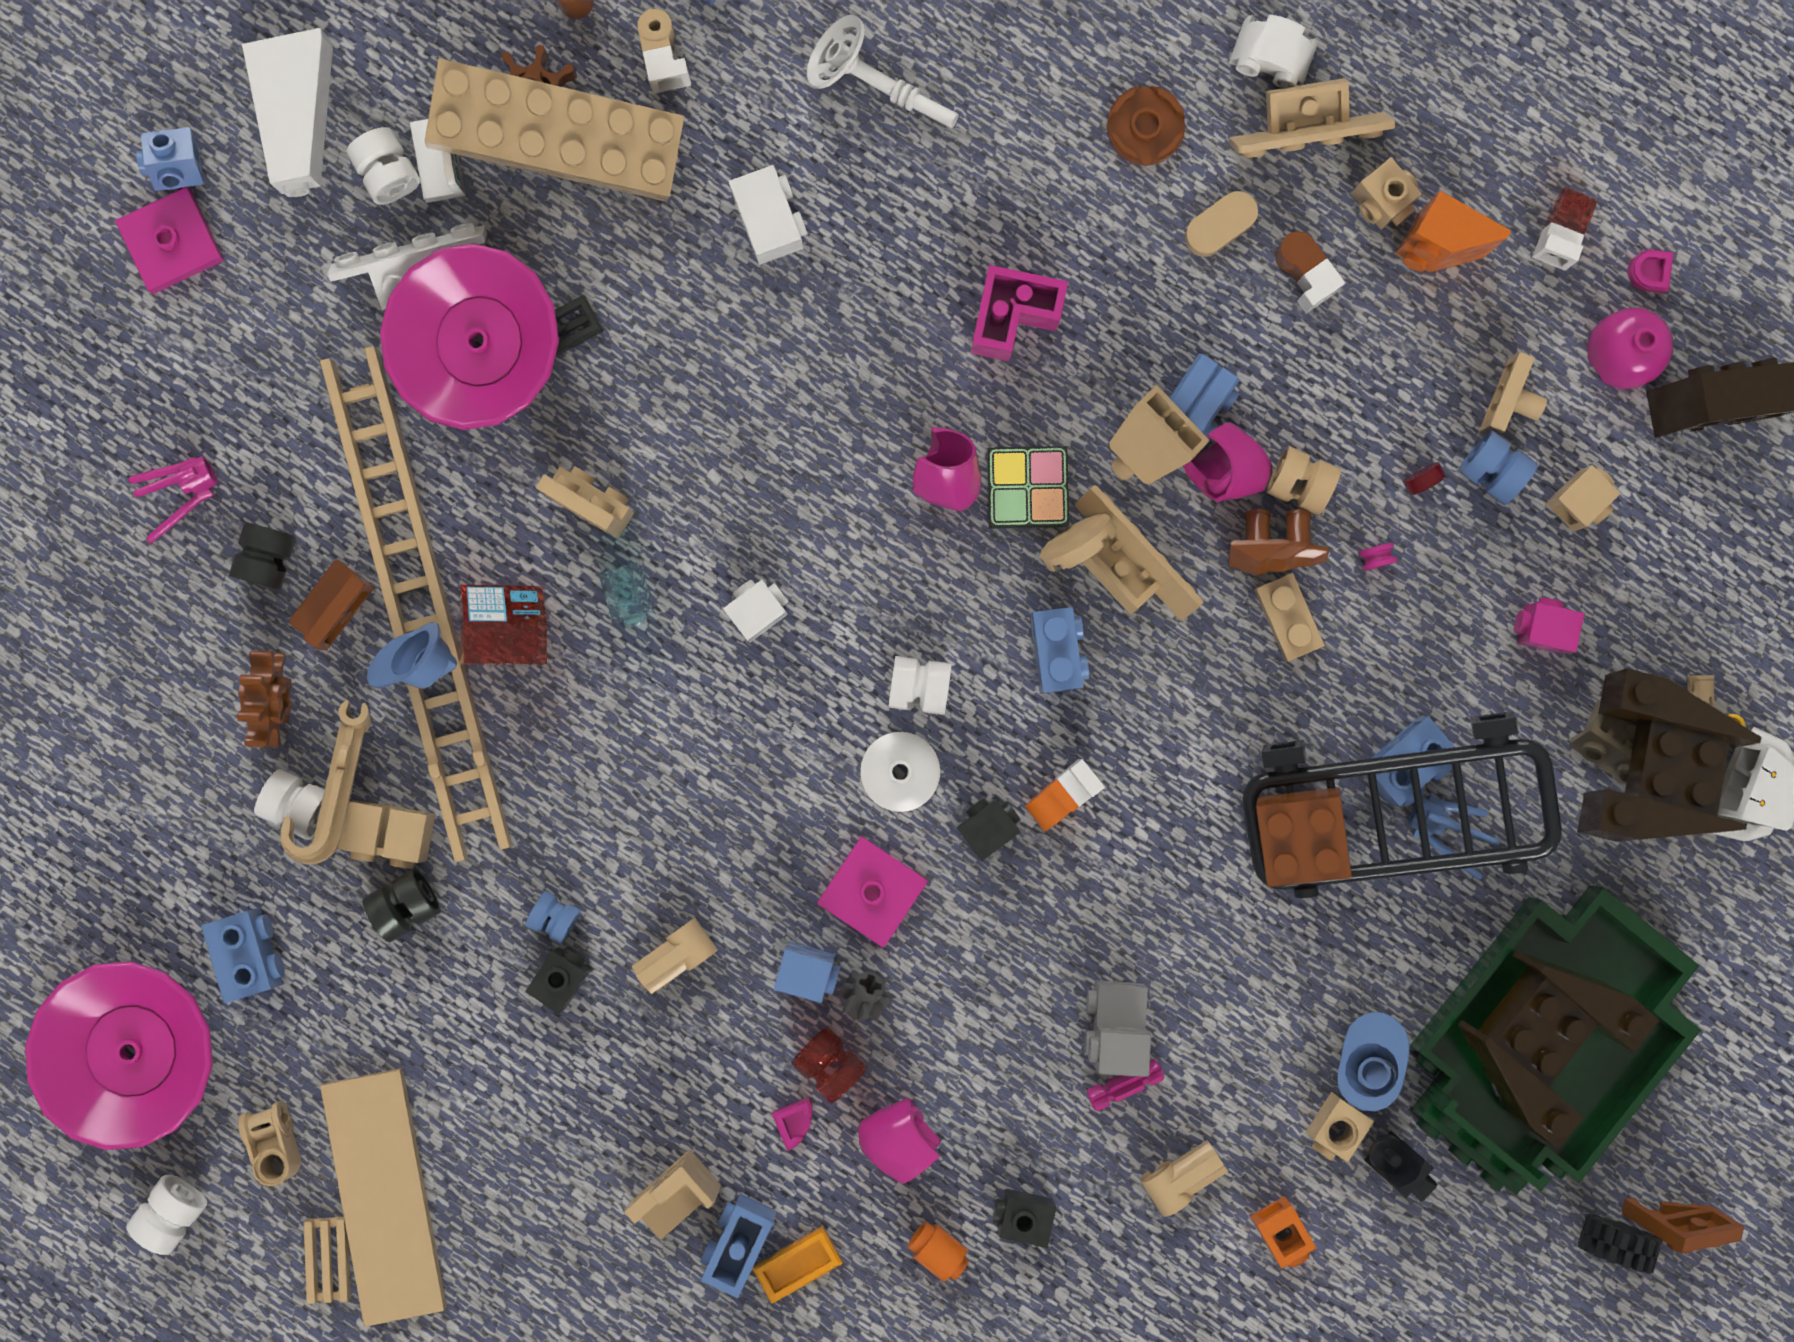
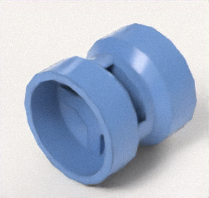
(553, 918)

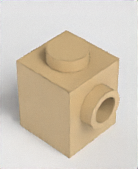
(1584, 498)

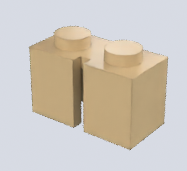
(387, 832)

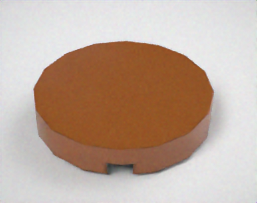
(1137, 136)

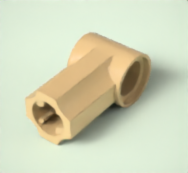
(681, 951)
(1177, 1181)

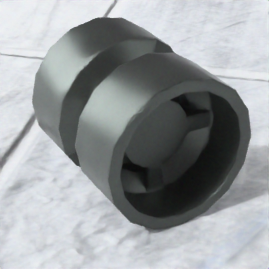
(262, 555)
(388, 908)

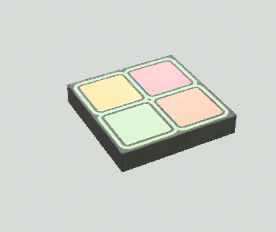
(1028, 487)

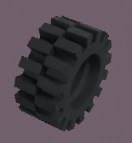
(1619, 1243)

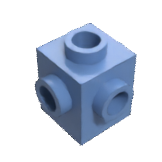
(170, 159)

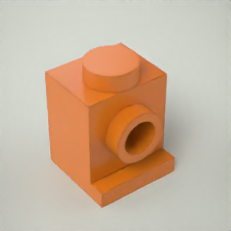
(1276, 1217)

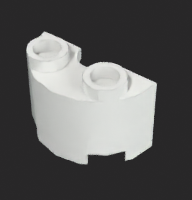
(1275, 49)

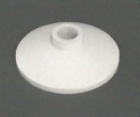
(922, 771)

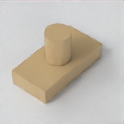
(1511, 396)

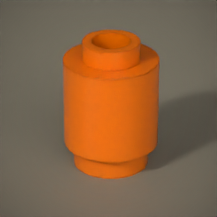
(938, 1251)

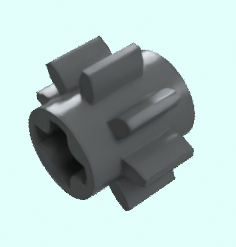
(864, 996)

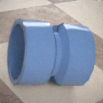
(1498, 467)

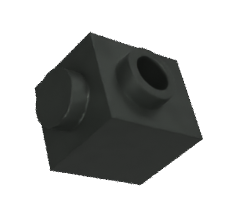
(989, 826)
(559, 978)
(1024, 1217)

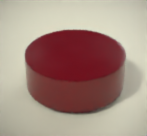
(1424, 478)

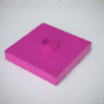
(169, 240)
(872, 891)

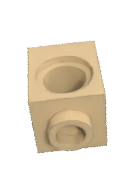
(1356, 1127)

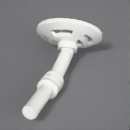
(846, 59)

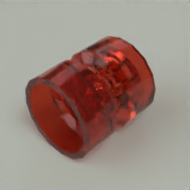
(819, 1054)

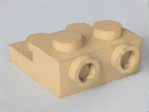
(576, 493)

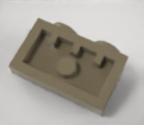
(1606, 743)

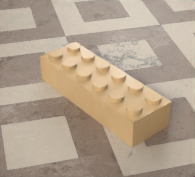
(553, 130)

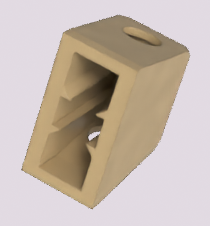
(1155, 439)

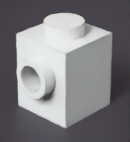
(756, 608)

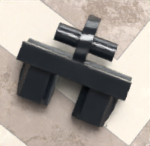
(1401, 1166)

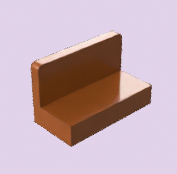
(330, 605)

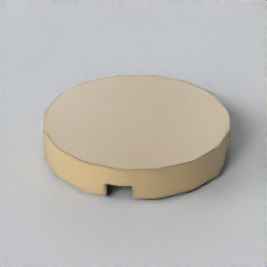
(1078, 542)

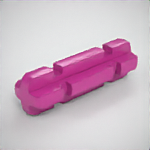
(1123, 1087)

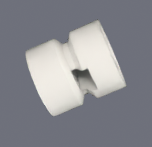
(372, 157)
(920, 685)
(286, 797)
(163, 1220)

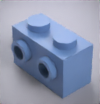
(1057, 650)
(1417, 737)
(243, 954)
(738, 1246)

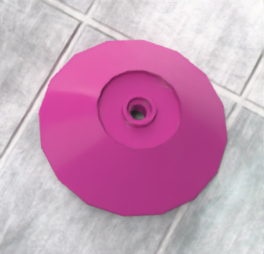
(433, 329)
(82, 1065)

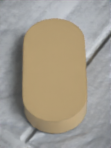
(1221, 223)

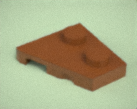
(1685, 1226)

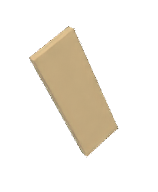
(383, 1197)

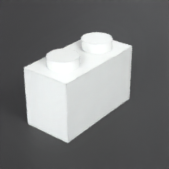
(767, 215)

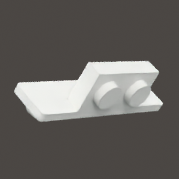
(391, 262)

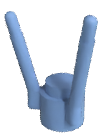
(1438, 820)

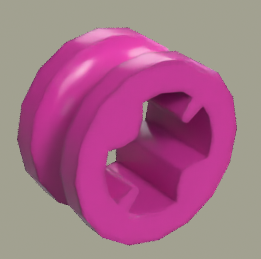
(1378, 556)

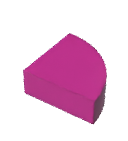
(793, 1121)

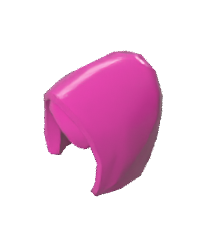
(1232, 465)
(949, 471)
(898, 1141)

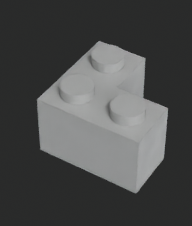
(1119, 1032)

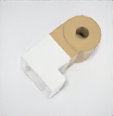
(657, 40)

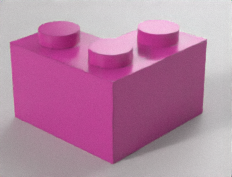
(1011, 300)

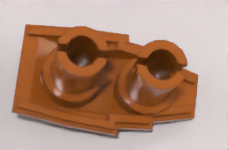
(1263, 555)

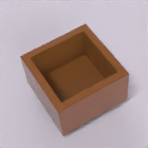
(1303, 837)

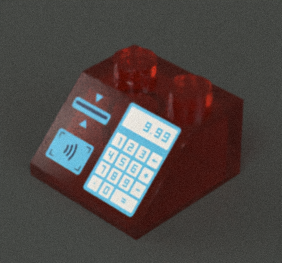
(502, 626)

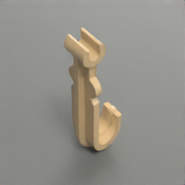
(336, 792)

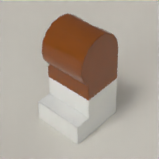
(1310, 269)

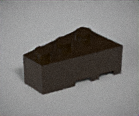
(1723, 396)

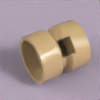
(1317, 483)

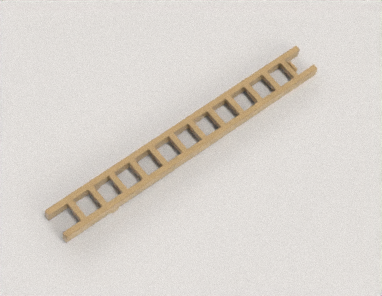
(431, 579)

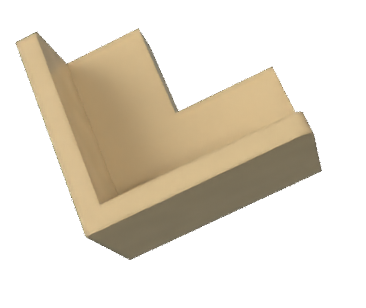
(674, 1195)

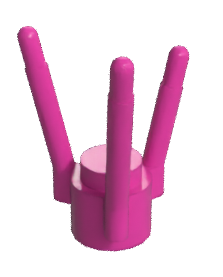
(191, 475)

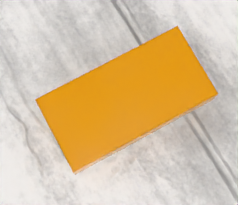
(797, 1264)

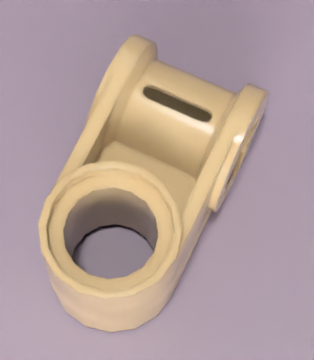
(269, 1141)

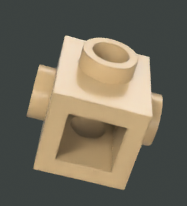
(1387, 195)

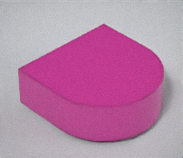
(1651, 271)

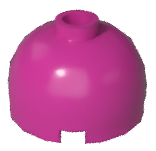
(1630, 348)

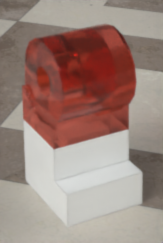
(1565, 229)

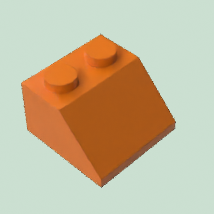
(1449, 235)

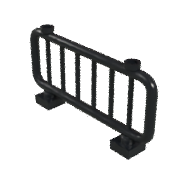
(1495, 733)

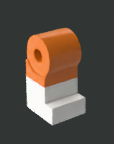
(1064, 795)

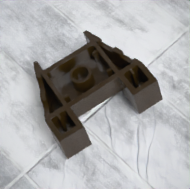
(1673, 762)
(1540, 1031)

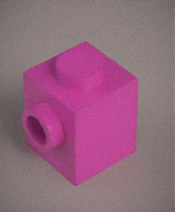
(1549, 626)

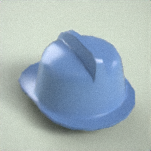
(413, 659)
(1373, 1062)

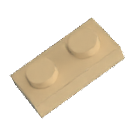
(1289, 617)

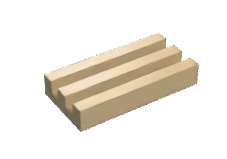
(311, 1266)

